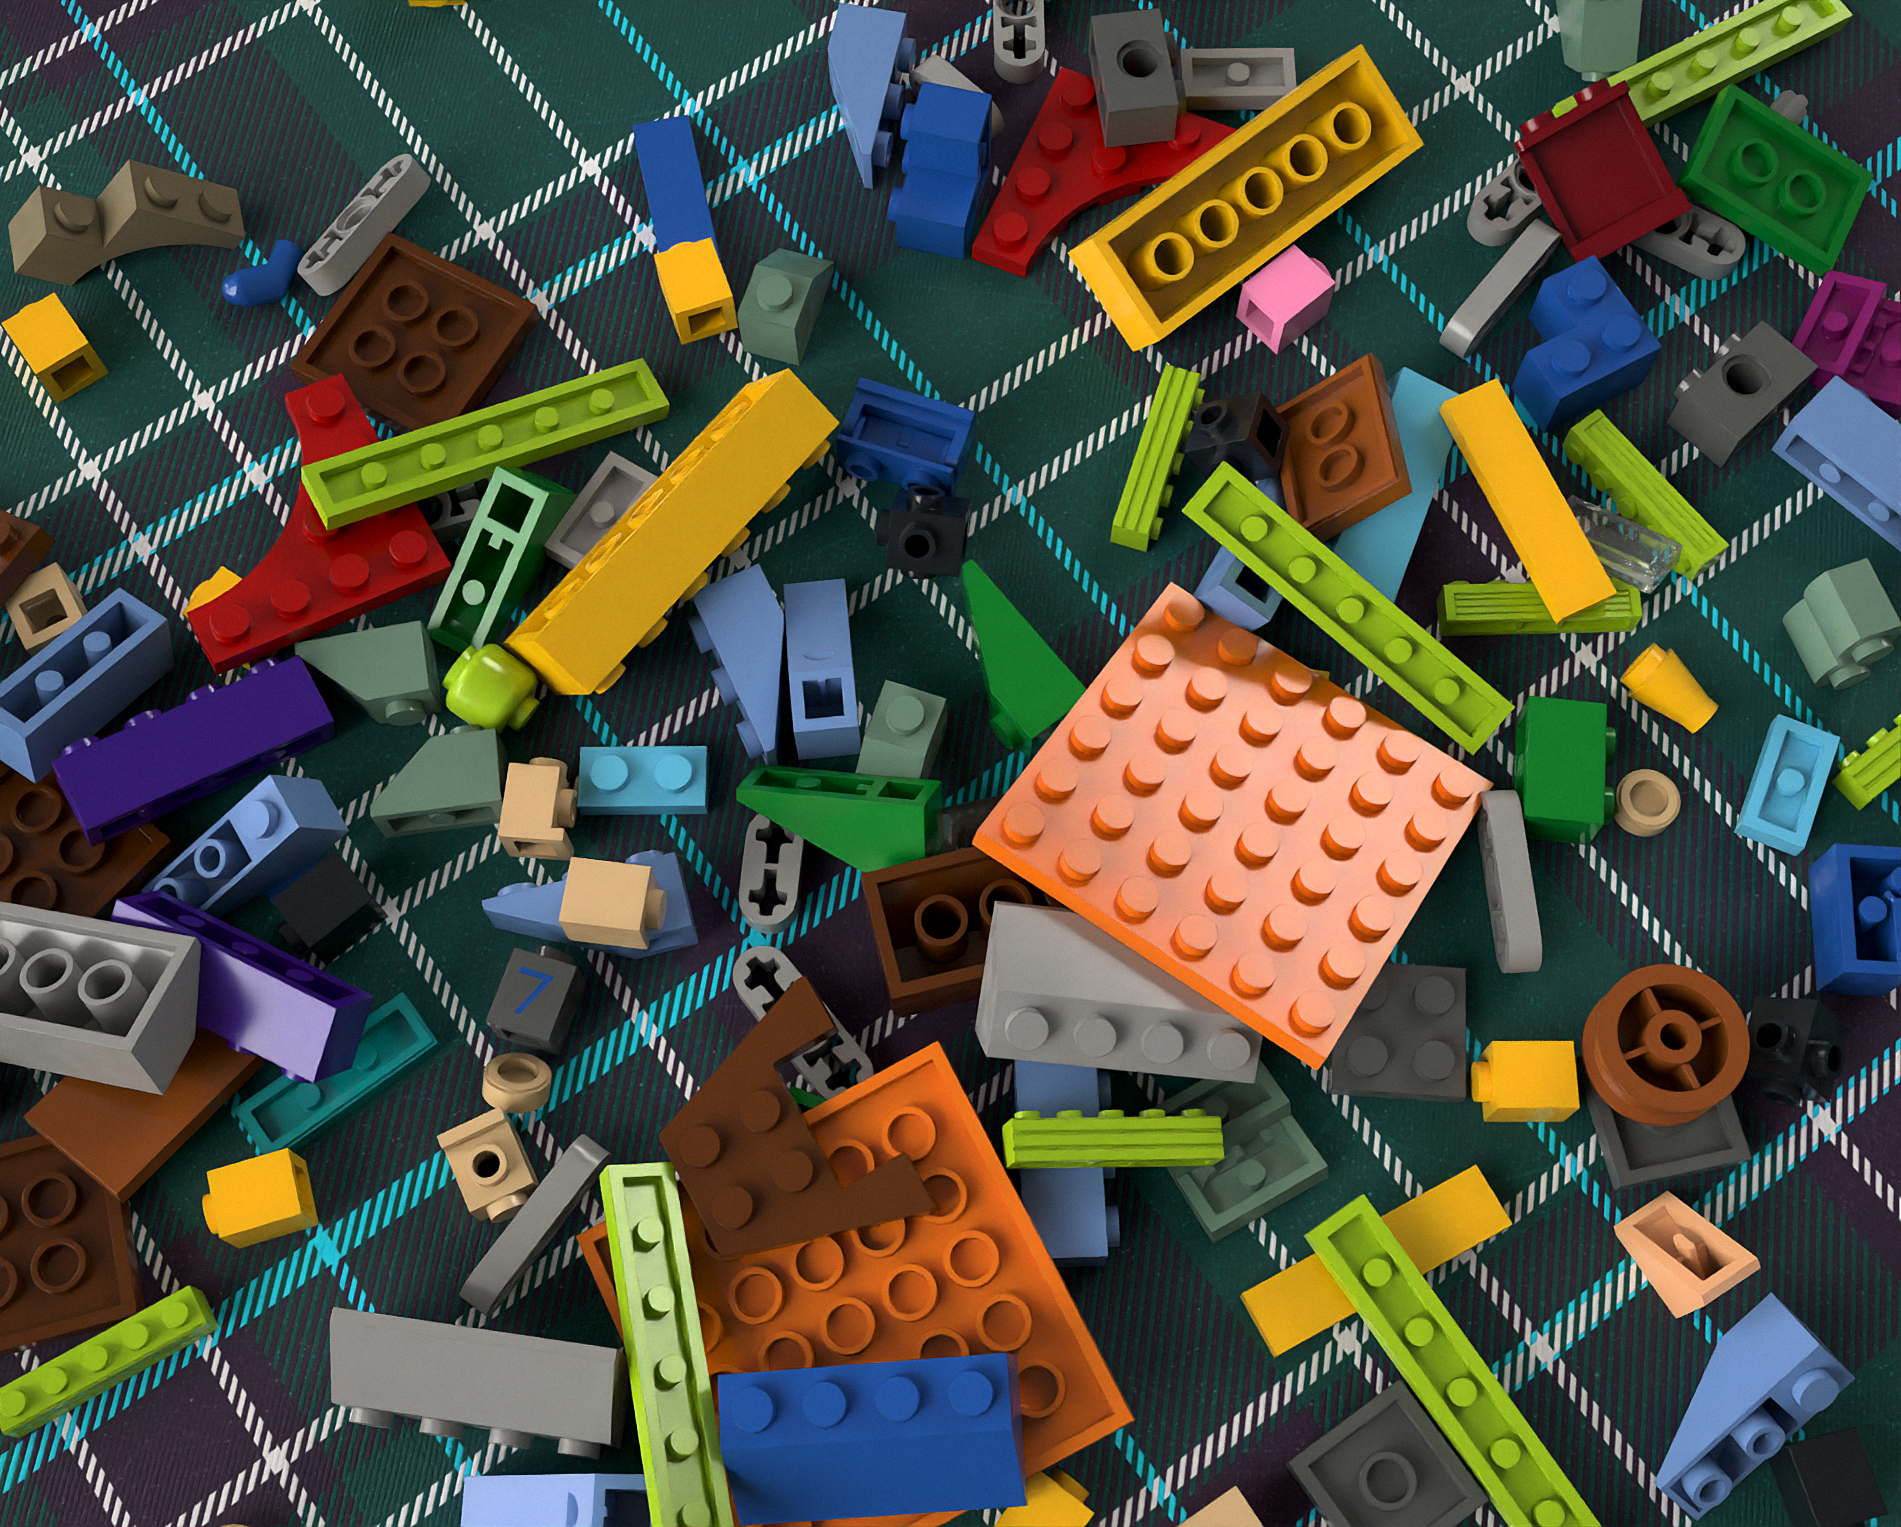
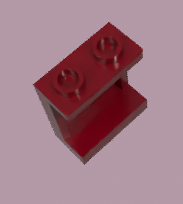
(1598, 172)

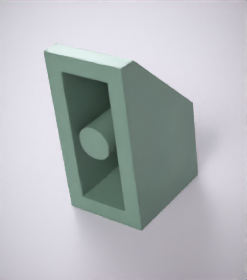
(1599, 35)
(783, 304)
(379, 671)
(903, 733)
(446, 785)

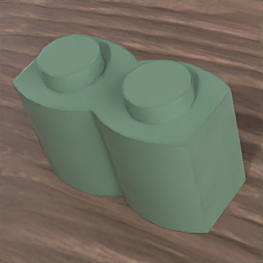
(1843, 625)

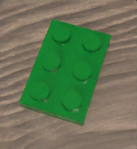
(1775, 180)

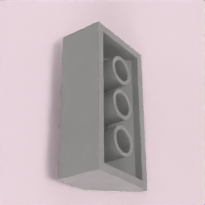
(96, 997)
(1084, 999)
(478, 1380)

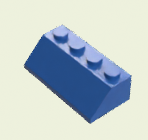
(873, 1439)

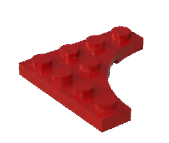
(1069, 169)
(316, 574)

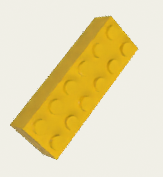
(1246, 199)
(673, 535)

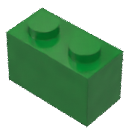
(1562, 769)

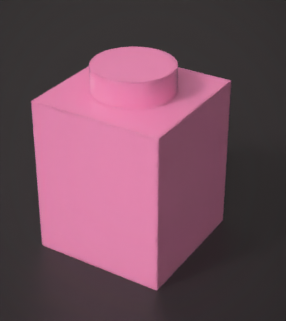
(1285, 298)

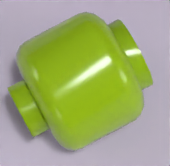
(491, 689)

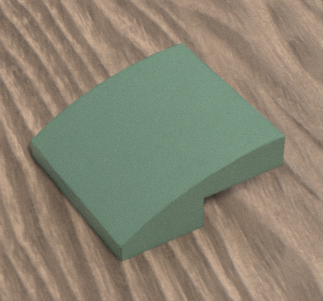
(1263, 1152)

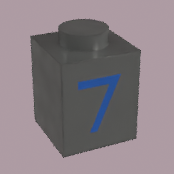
(537, 999)

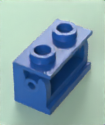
(905, 438)

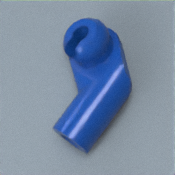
(264, 282)

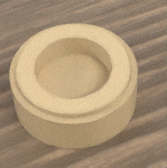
(1646, 802)
(516, 1082)

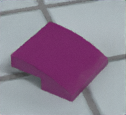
(1855, 336)

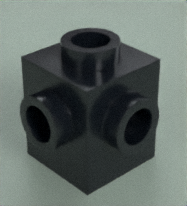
(1241, 432)
(925, 532)
(1794, 1050)

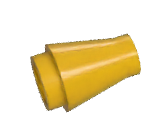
(1667, 686)

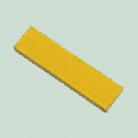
(1527, 501)
(1428, 1228)

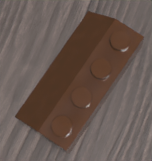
(936, 925)

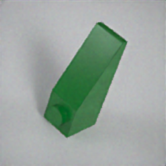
(498, 557)
(1021, 675)
(851, 815)

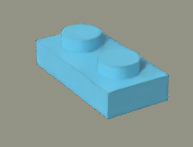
(643, 780)
(1787, 785)

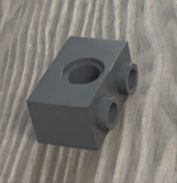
(1134, 77)
(1724, 421)

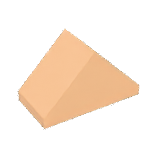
(1683, 1254)

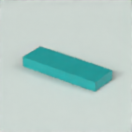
(297, 1112)

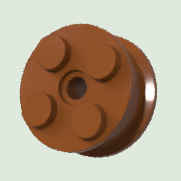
(1642, 1075)

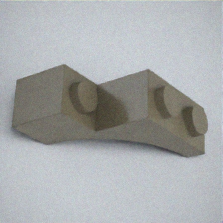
(143, 207)

